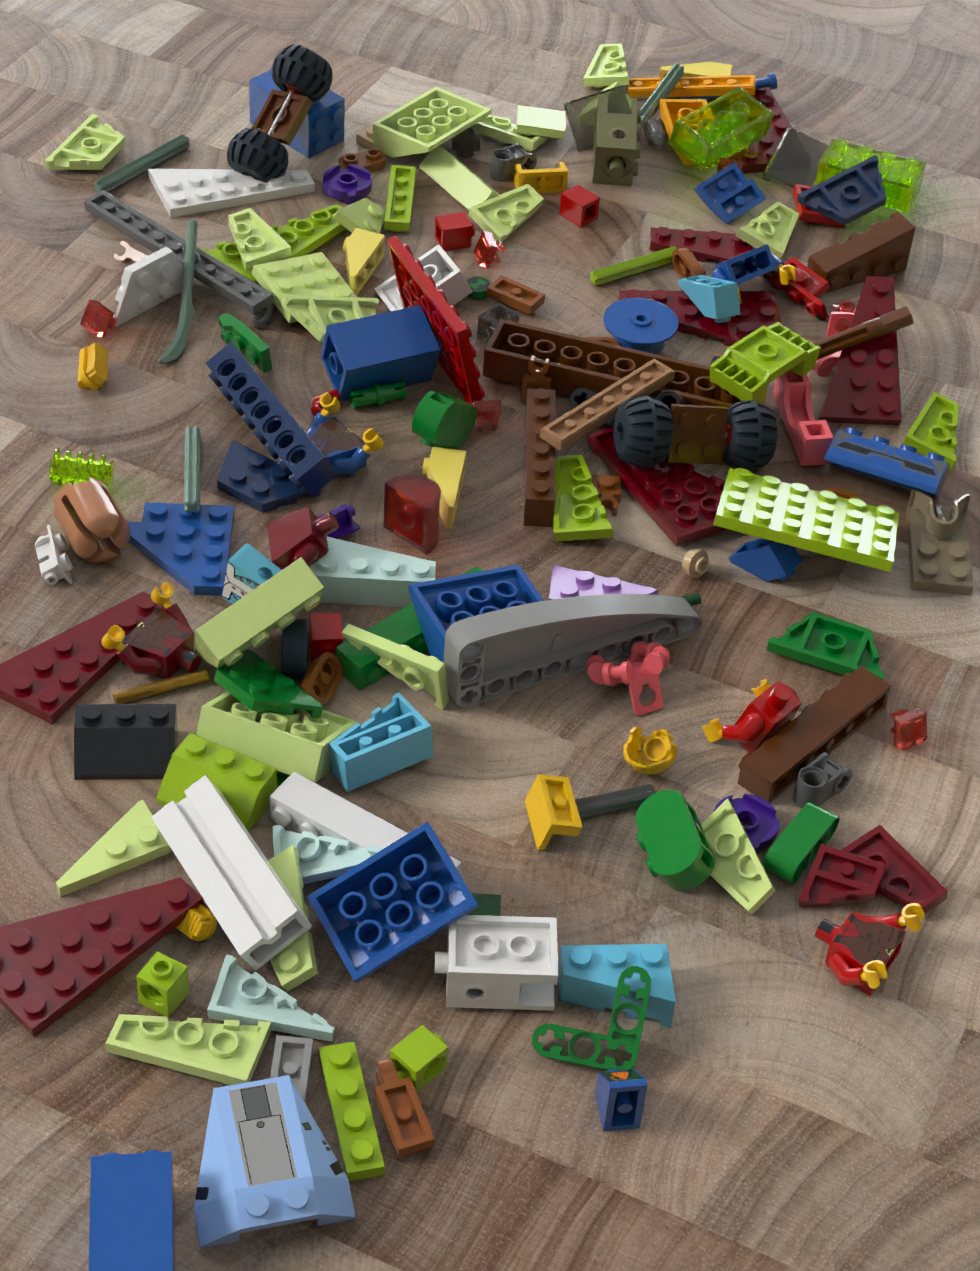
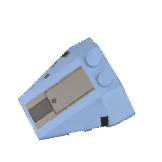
(265, 1164)

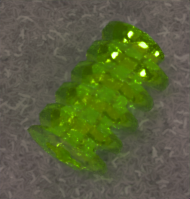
(79, 470)

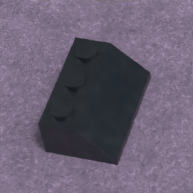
(124, 740)

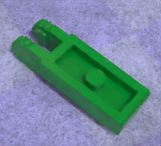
(245, 341)

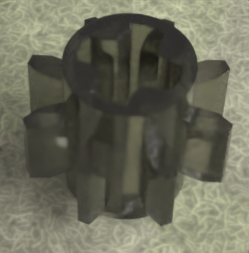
(466, 143)

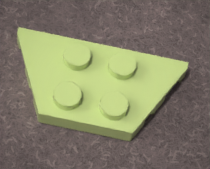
(87, 147)
(320, 311)

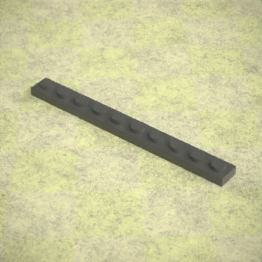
(155, 237)

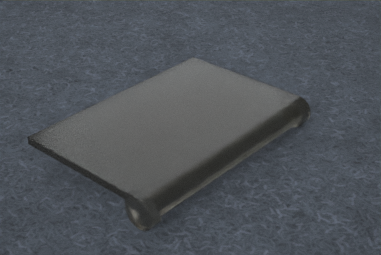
(582, 113)
(795, 159)

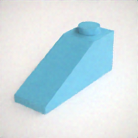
(712, 296)

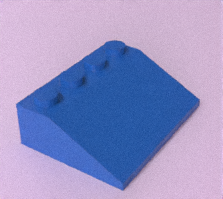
(467, 595)
(392, 901)

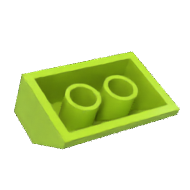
(239, 778)

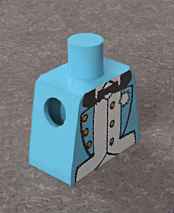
(246, 572)

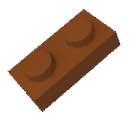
(515, 295)

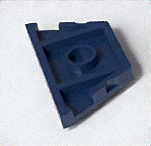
(847, 193)
(256, 480)

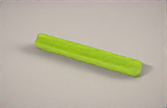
(632, 266)

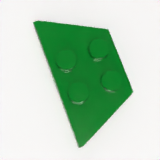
(829, 645)
(263, 687)

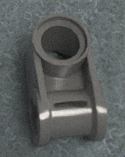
(504, 162)
(820, 781)

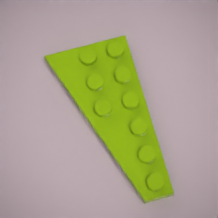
(301, 235)

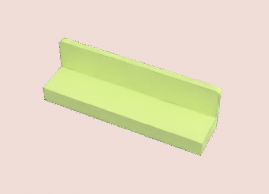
(456, 178)

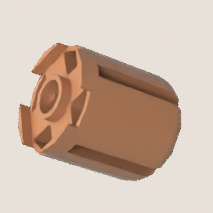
(91, 520)

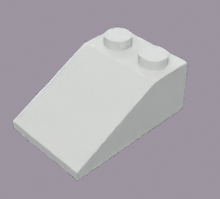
(445, 275)

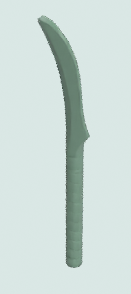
(186, 309)

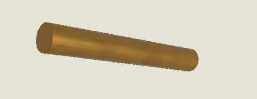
(161, 686)

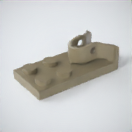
(939, 545)

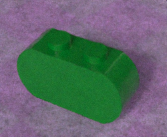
(443, 420)
(674, 840)

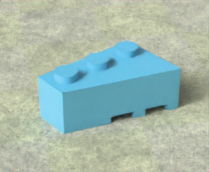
(381, 745)
(591, 975)

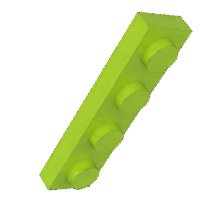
(400, 198)
(351, 1111)

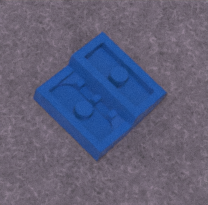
(730, 193)

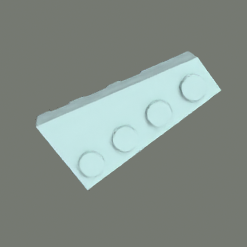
(369, 575)

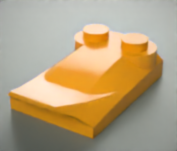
(675, 109)

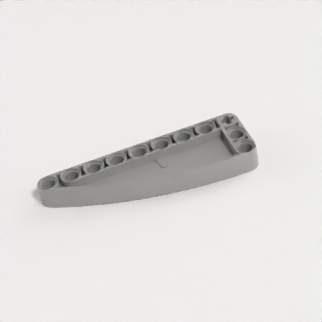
(554, 639)

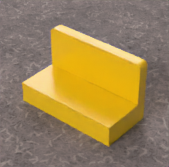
(552, 809)

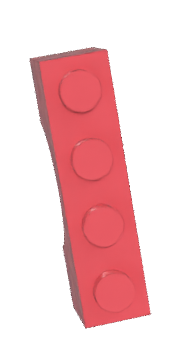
(807, 436)

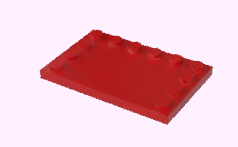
(456, 349)

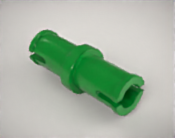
(378, 394)

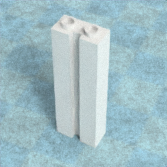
(231, 873)

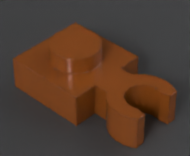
(535, 378)
(608, 490)

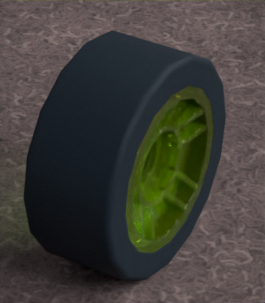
(295, 649)

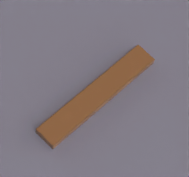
(605, 404)

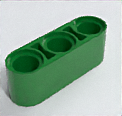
(800, 842)

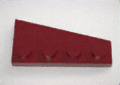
(702, 244)

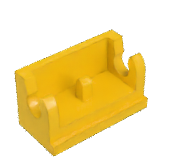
(542, 180)

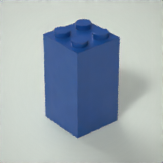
(320, 128)
(380, 350)
(132, 1212)

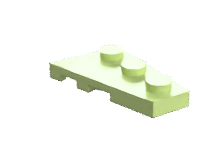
(770, 228)
(256, 239)
(736, 862)

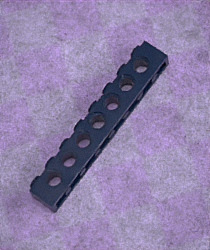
(272, 420)

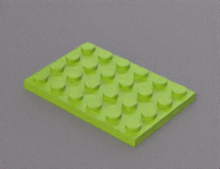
(808, 519)

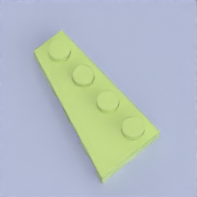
(298, 960)
(205, 1050)

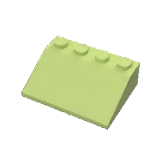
(425, 123)
(257, 614)
(279, 740)

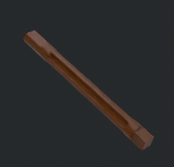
(867, 331)

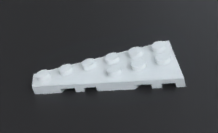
(212, 189)

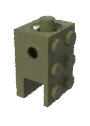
(614, 156)

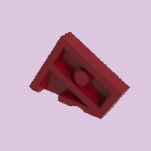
(841, 878)

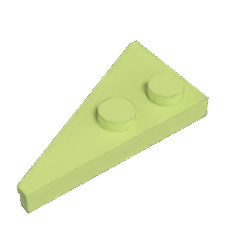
(404, 663)
(126, 845)

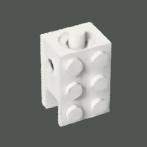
(500, 962)

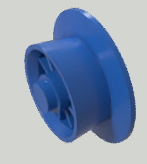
(641, 324)

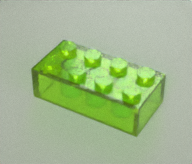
(721, 128)
(900, 175)

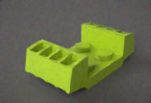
(760, 359)

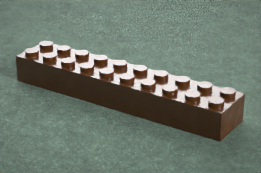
(589, 364)

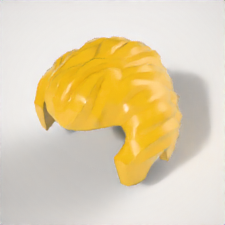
(650, 753)

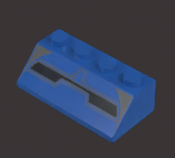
(886, 462)

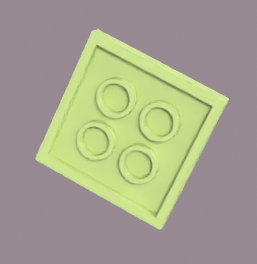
(302, 277)

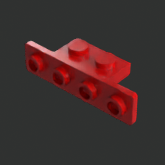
(805, 289)

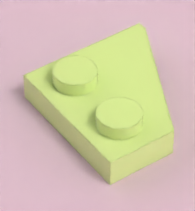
(361, 215)

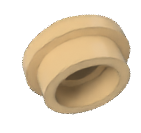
(695, 563)

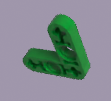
(616, 1035)

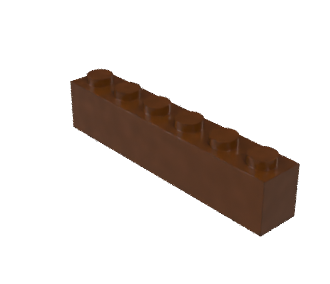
(539, 460)
(815, 731)

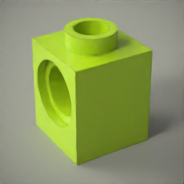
(162, 984)
(420, 1057)

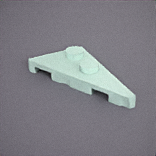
(321, 855)
(252, 999)

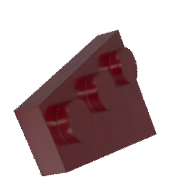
(905, 877)

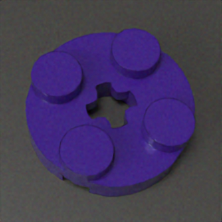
(347, 183)
(762, 817)

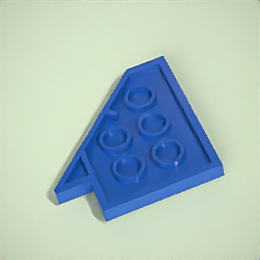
(187, 545)

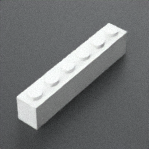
(312, 808)

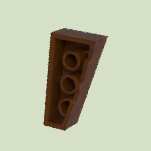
(873, 253)

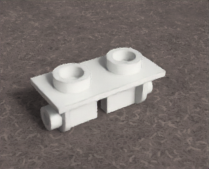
(53, 558)

